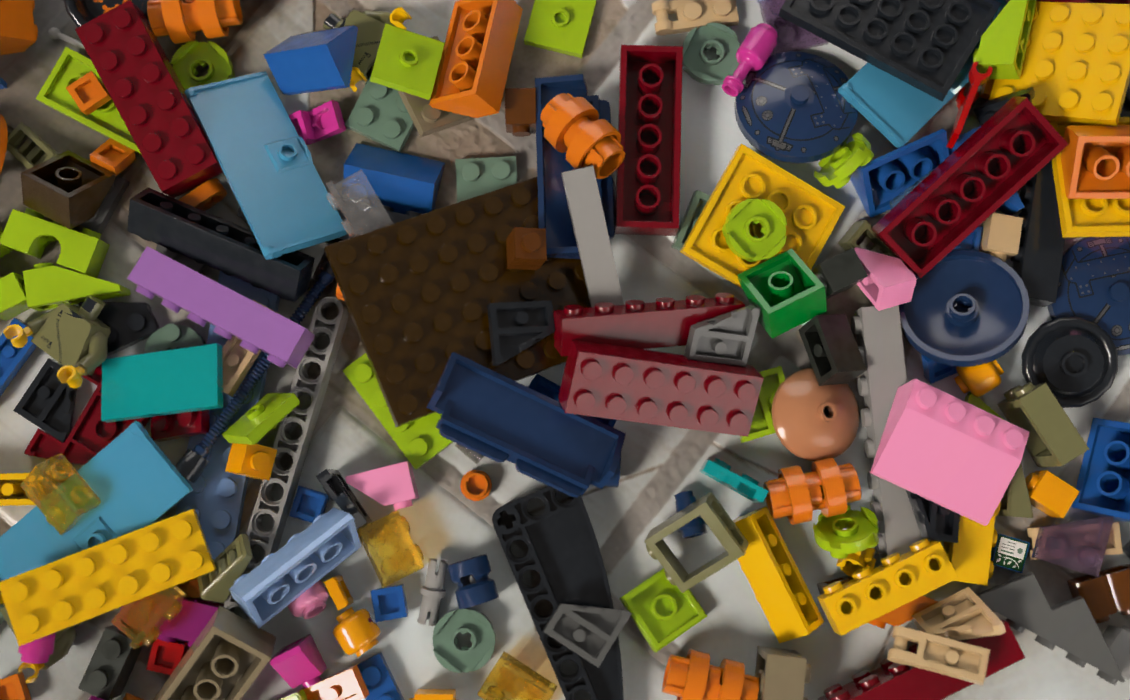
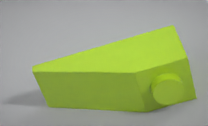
(1006, 41)
(51, 285)

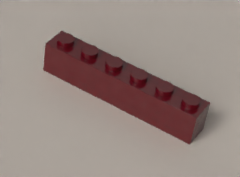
(638, 323)

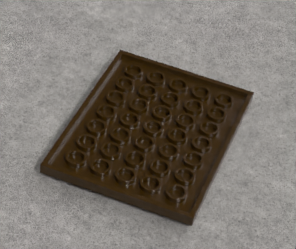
(427, 289)

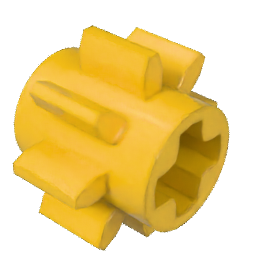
(857, 561)

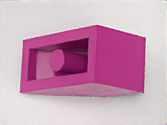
(299, 663)

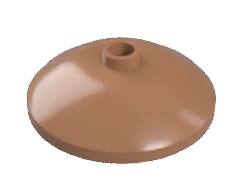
(801, 419)

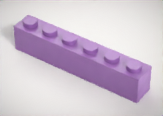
(221, 307)

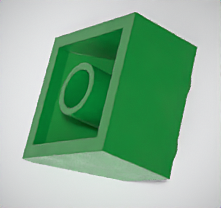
(784, 292)

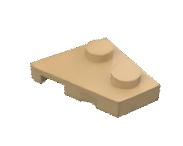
(959, 618)

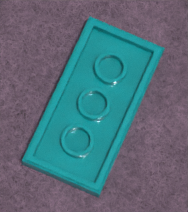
(162, 383)

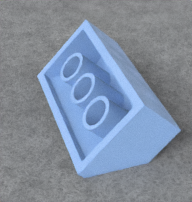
(296, 566)

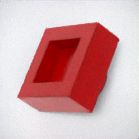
(166, 656)

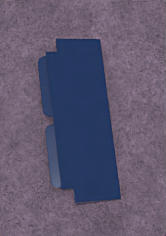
(552, 200)
(524, 428)

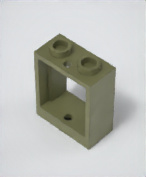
(1052, 435)
(719, 523)

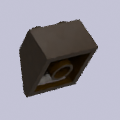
(66, 188)

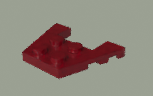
(88, 434)

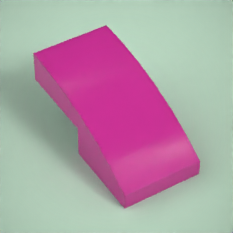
(319, 122)

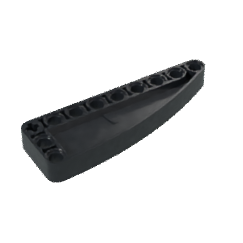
(571, 572)

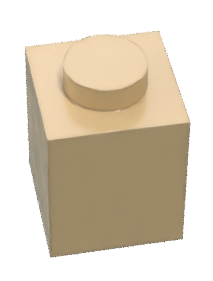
(1001, 236)

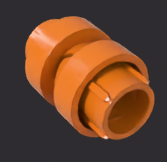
(185, 17)
(575, 129)
(824, 488)
(699, 680)

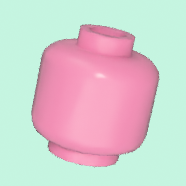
(310, 602)

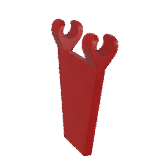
(965, 103)

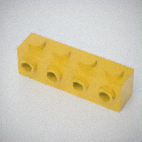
(776, 578)
(886, 586)

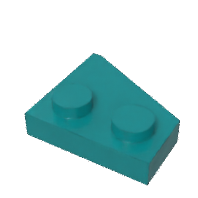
(741, 484)

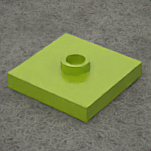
(560, 25)
(407, 61)
(261, 418)
(662, 610)

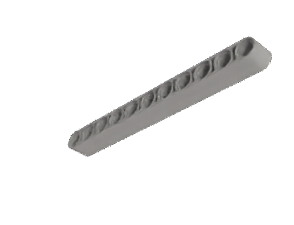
(297, 448)

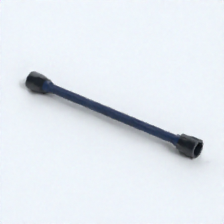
(194, 461)

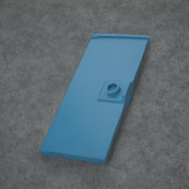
(896, 106)
(265, 164)
(134, 489)

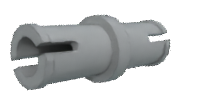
(432, 592)

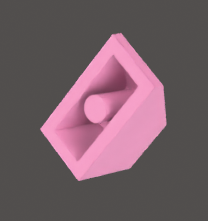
(888, 279)
(388, 484)

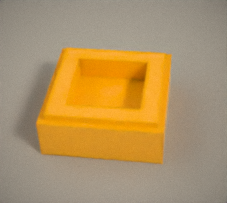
(339, 592)

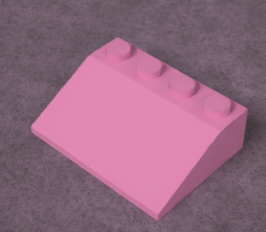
(948, 451)

